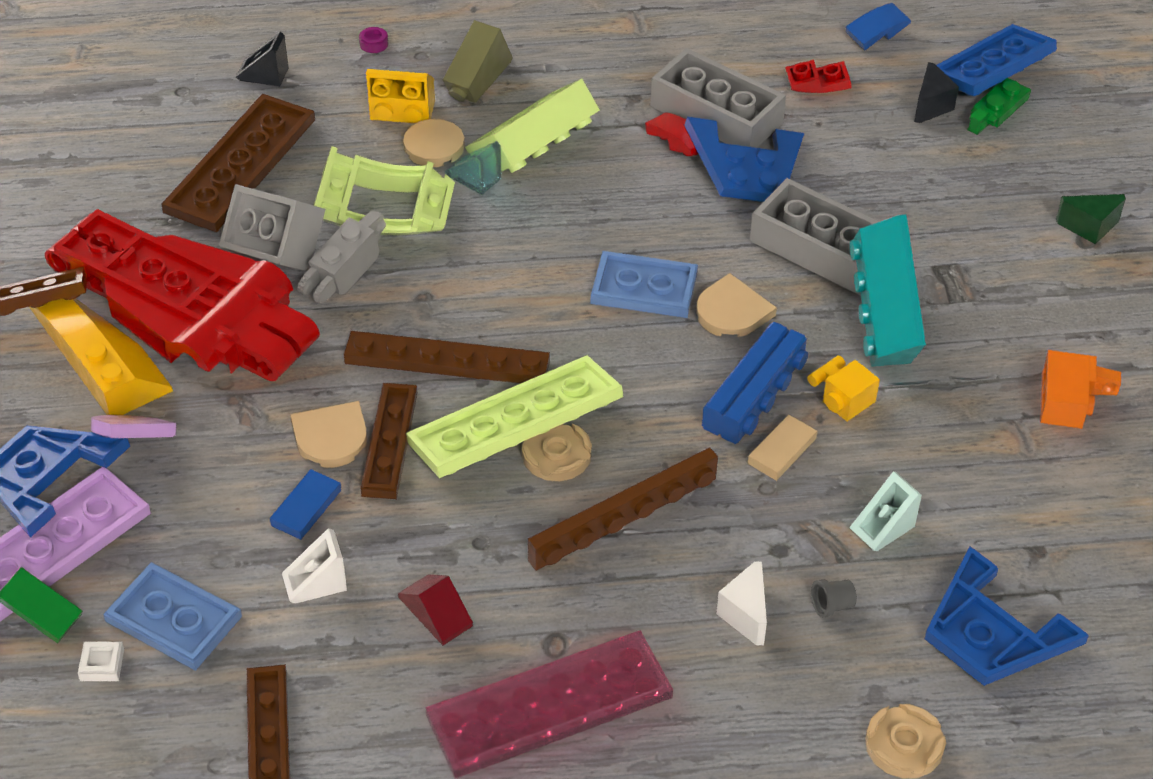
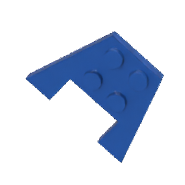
(744, 170)
(37, 459)
(986, 637)

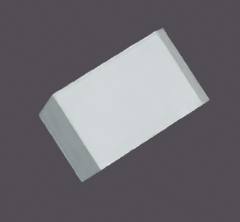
(316, 571)
(743, 604)

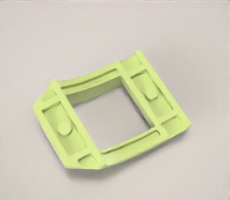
(344, 172)

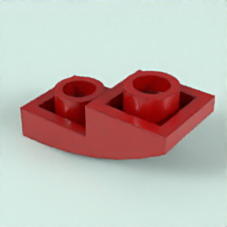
(809, 79)
(672, 128)

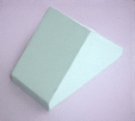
(888, 513)

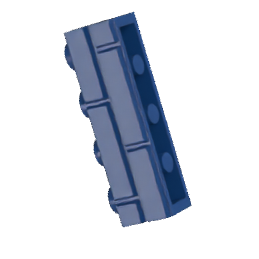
(754, 382)

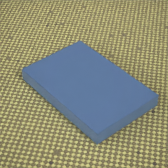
(644, 284)
(173, 615)

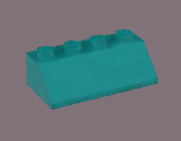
(888, 292)

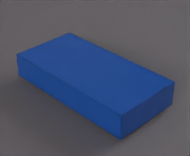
(305, 504)

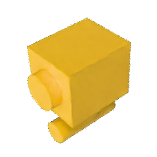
(847, 387)

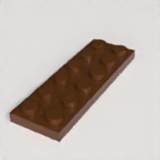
(239, 158)

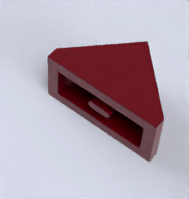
(437, 607)

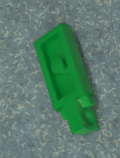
(998, 105)

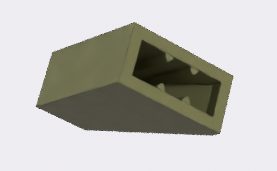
(477, 62)

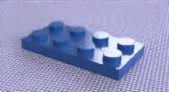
(996, 58)

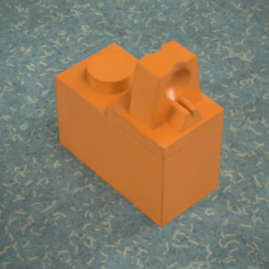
(1071, 387)

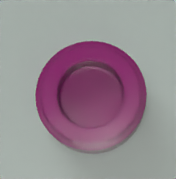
(373, 40)

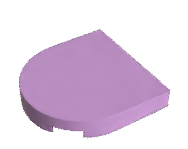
(131, 426)

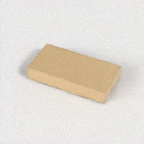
(782, 447)

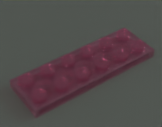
(548, 703)

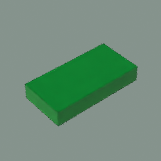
(39, 605)

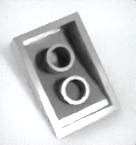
(272, 227)

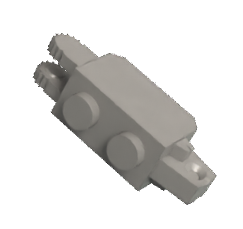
(343, 257)

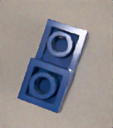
(875, 24)

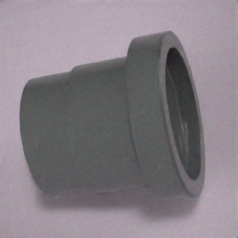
(832, 596)

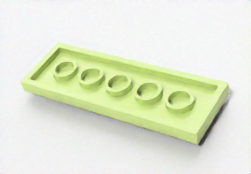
(513, 416)

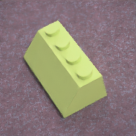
(540, 124)

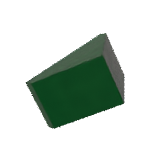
(1090, 214)

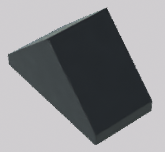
(266, 64)
(936, 95)

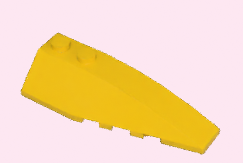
(103, 357)

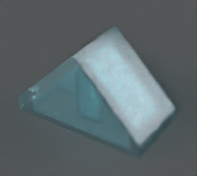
(479, 168)

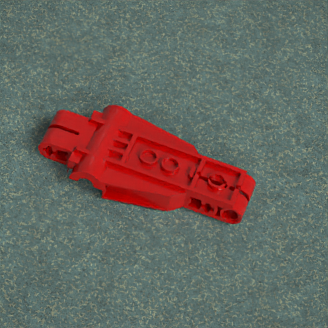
(189, 296)

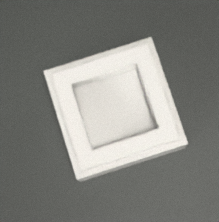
(101, 661)

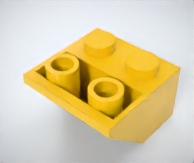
(400, 95)

